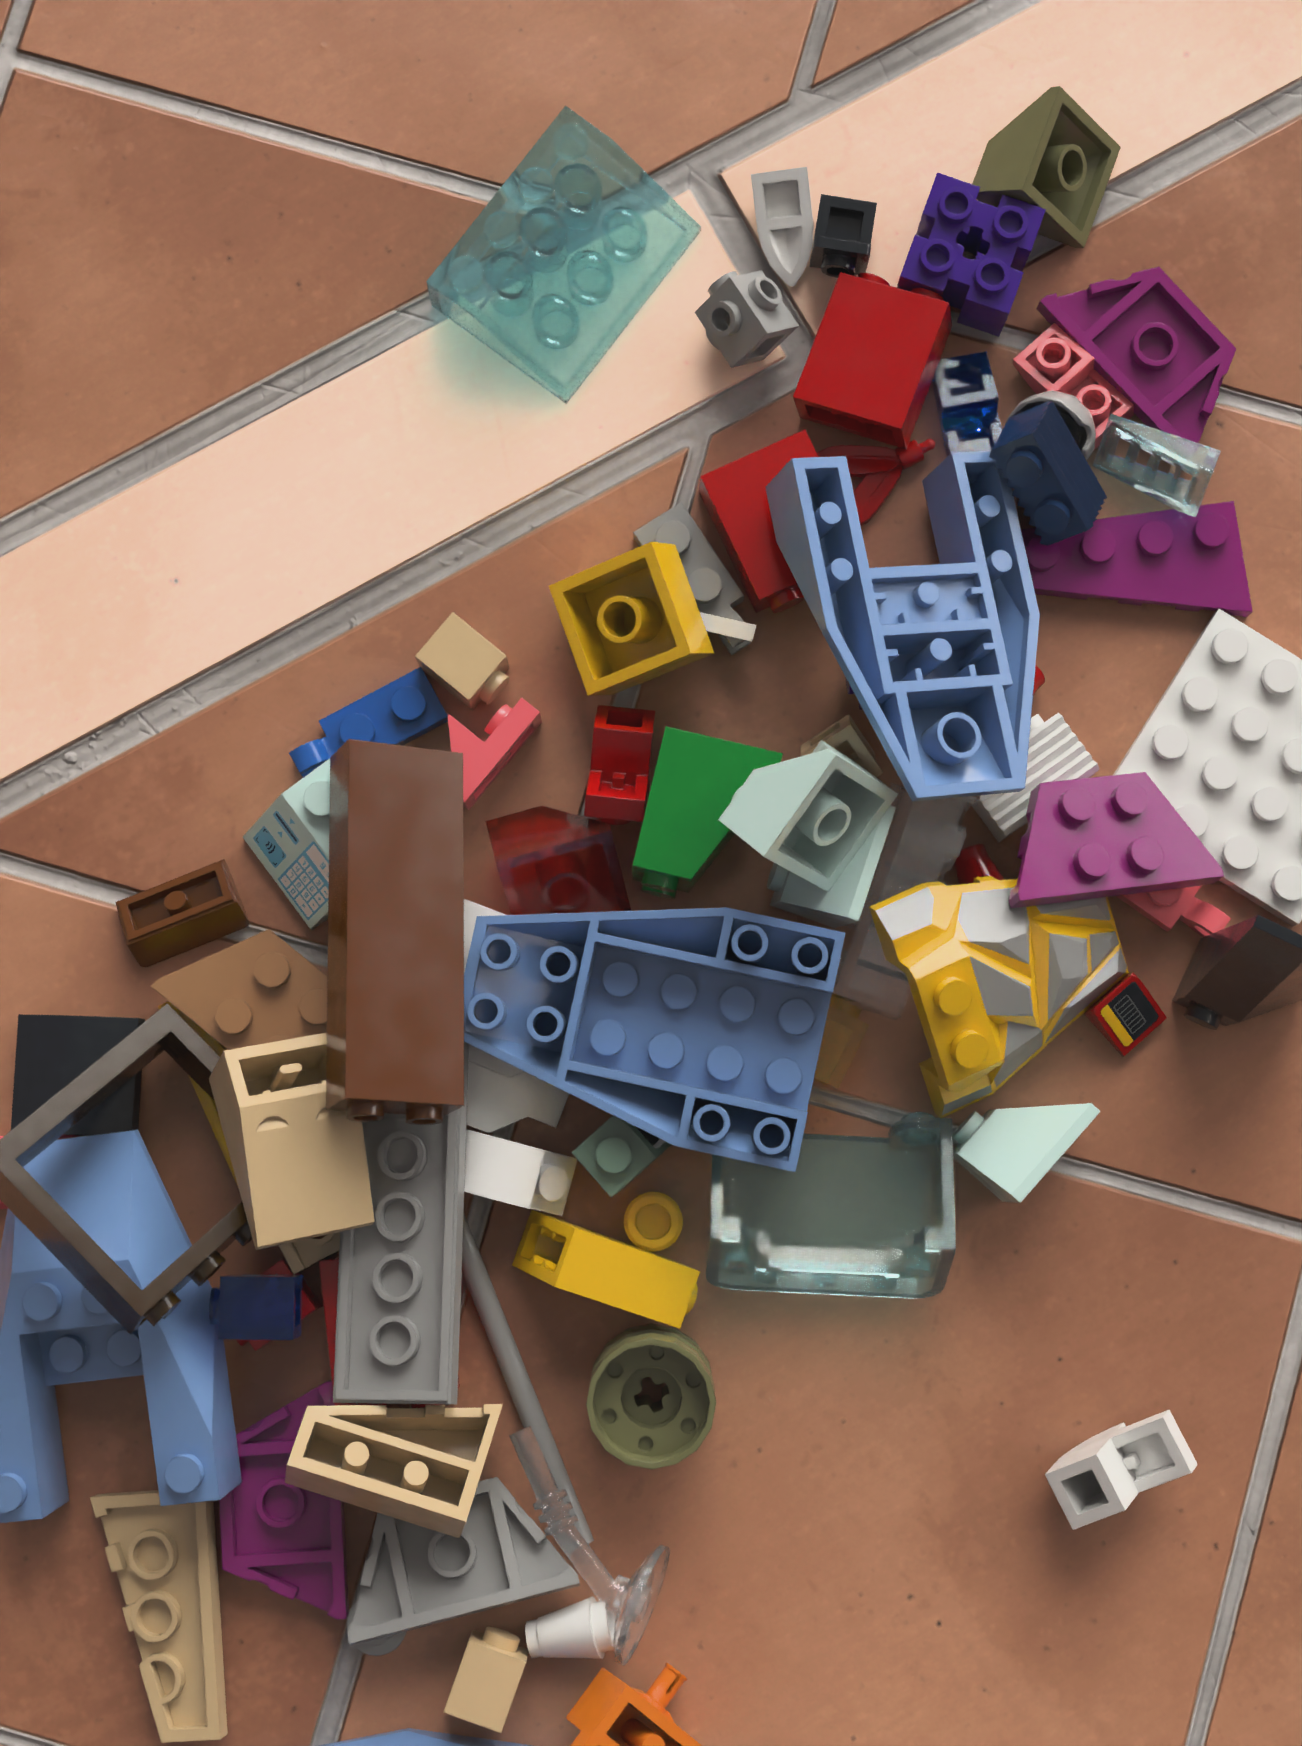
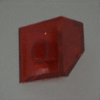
(557, 863)

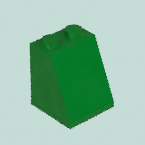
(686, 798)

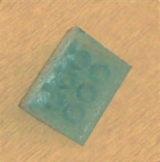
(563, 256)

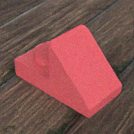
(485, 760)

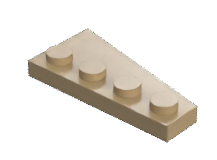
(172, 1605)

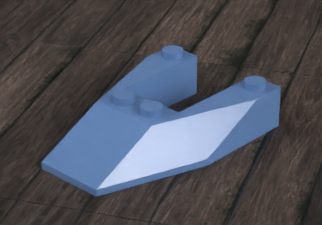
(932, 648)
(63, 1335)

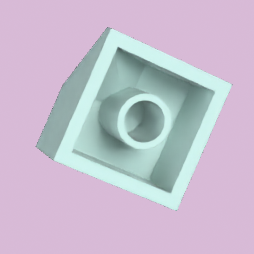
(809, 812)

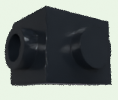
(843, 235)

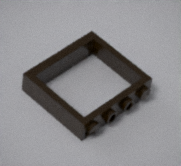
(59, 1231)

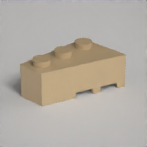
(396, 1460)

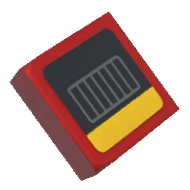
(1126, 1014)

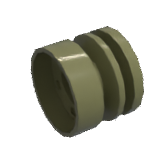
(635, 1426)

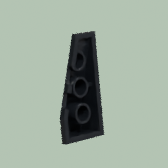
(1242, 973)

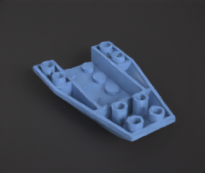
(663, 1018)

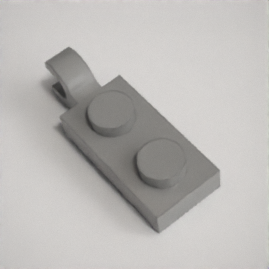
(708, 578)

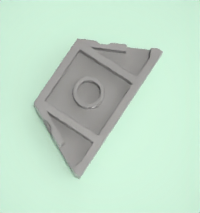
(432, 1577)

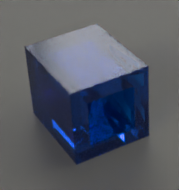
(257, 1306)

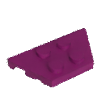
(1149, 347)
(1106, 842)
(279, 1530)

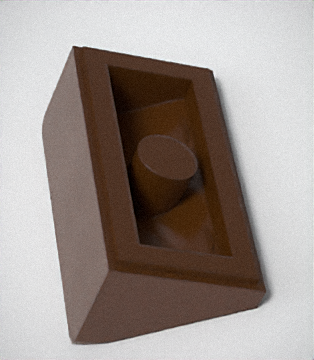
(182, 914)

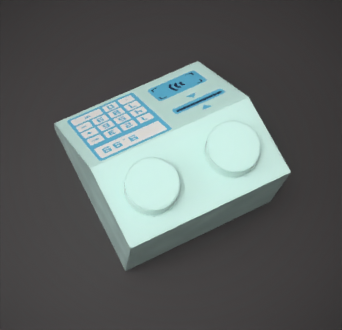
(294, 844)

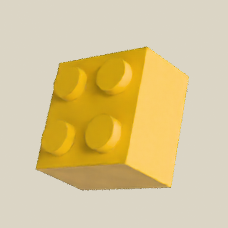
(631, 619)

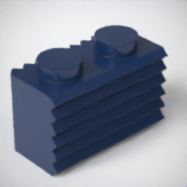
(1048, 473)

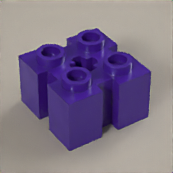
(995, 235)

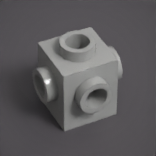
(745, 317)

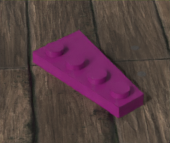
(1149, 560)

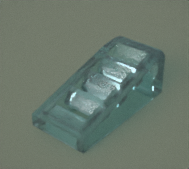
(1179, 452)

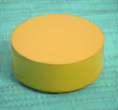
(653, 1221)

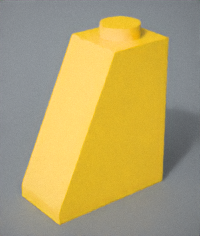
(606, 1269)

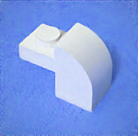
(517, 1173)
(1116, 1465)

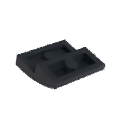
(56, 1051)

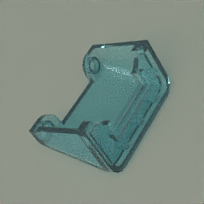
(846, 1223)

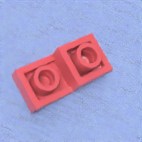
(1062, 365)

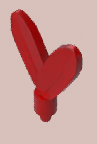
(880, 470)

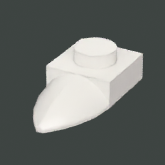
(784, 220)

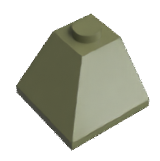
(1053, 161)

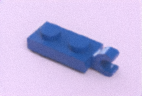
(388, 716)

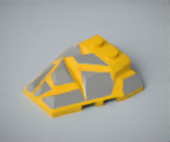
(994, 977)

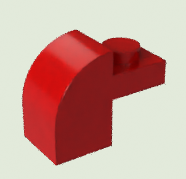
(619, 764)

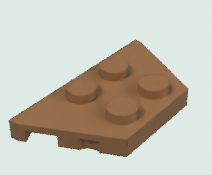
(251, 993)

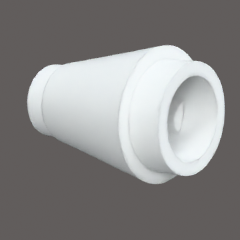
(572, 1632)

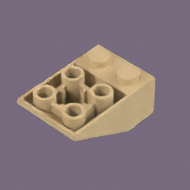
(292, 1158)

